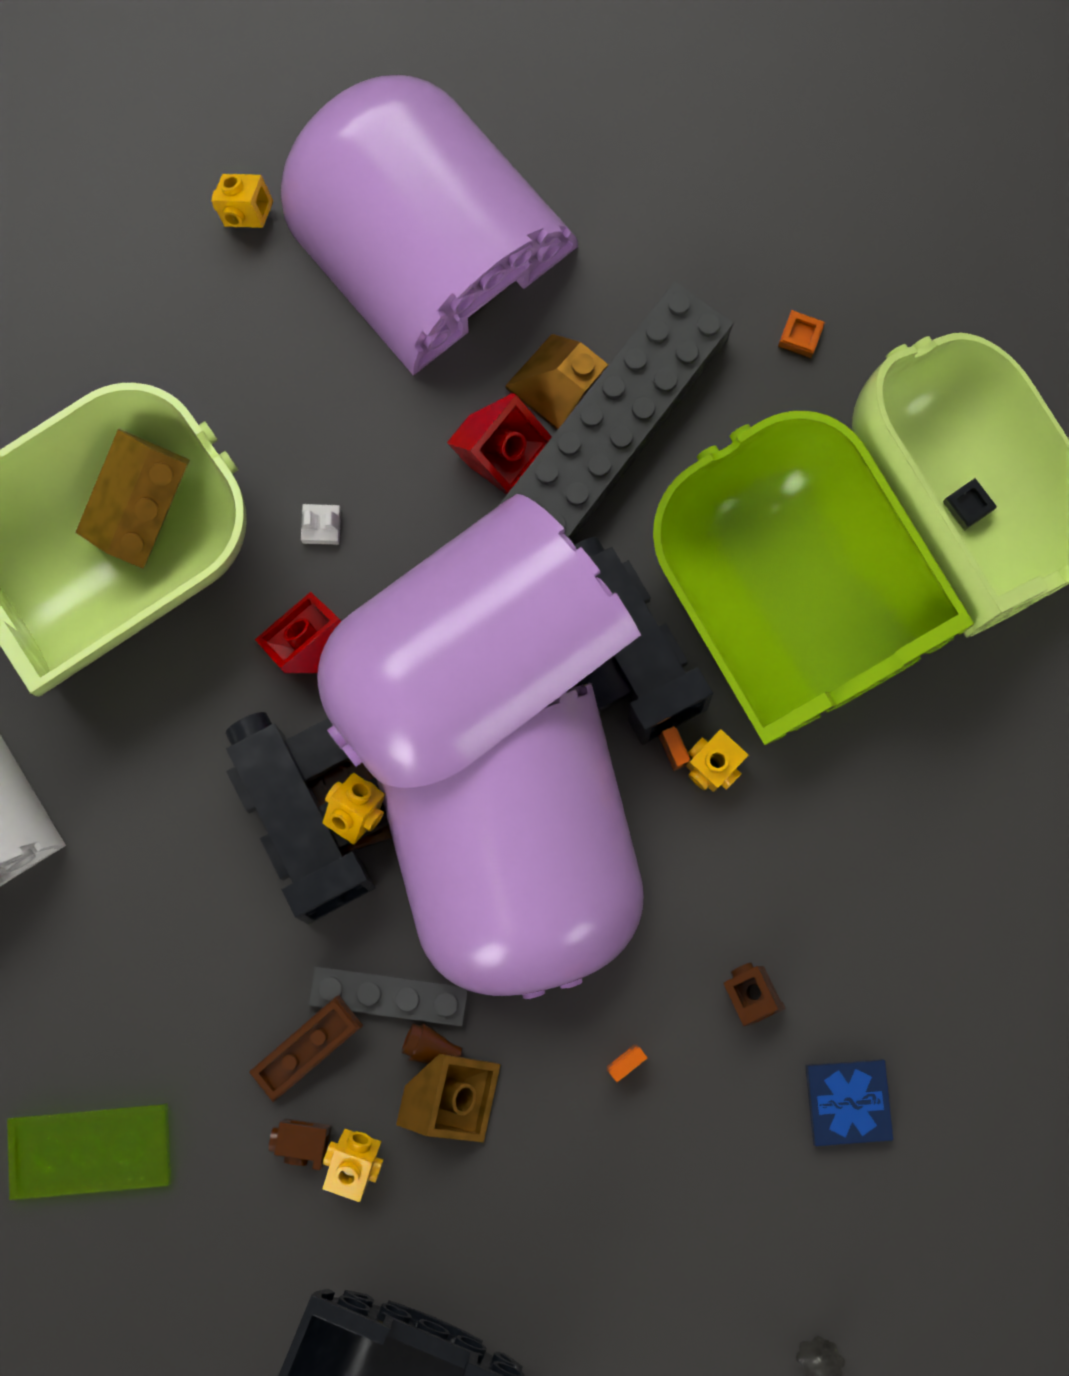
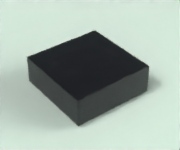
(969, 504)

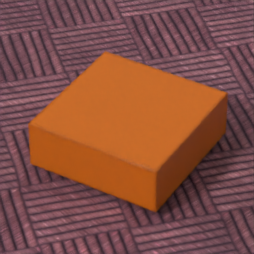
(801, 334)
(674, 748)
(626, 1063)

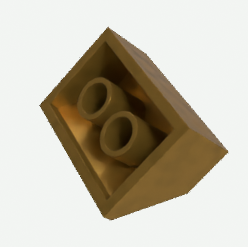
(131, 498)

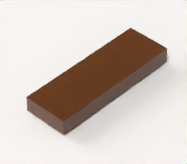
(306, 1048)

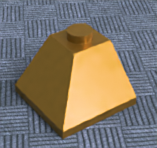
(557, 378)
(450, 1098)

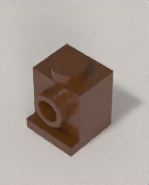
(748, 1009)
(300, 1142)

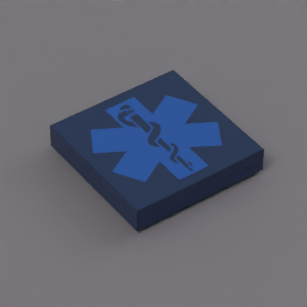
(849, 1102)

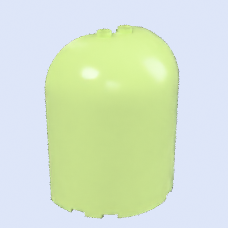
(962, 414)
(63, 594)

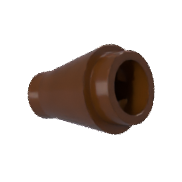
(425, 1044)

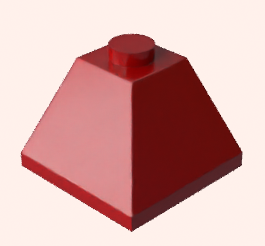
(500, 441)
(299, 636)

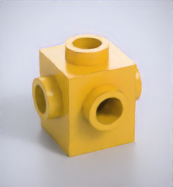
(242, 200)
(724, 752)
(353, 808)
(352, 1164)

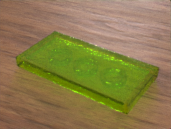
(88, 1151)

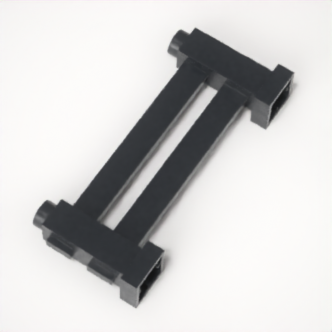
(275, 771)

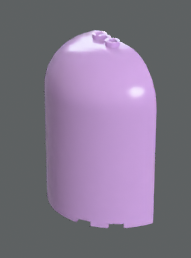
(414, 213)
(468, 647)
(522, 858)

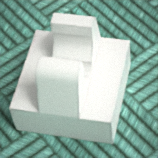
(321, 524)

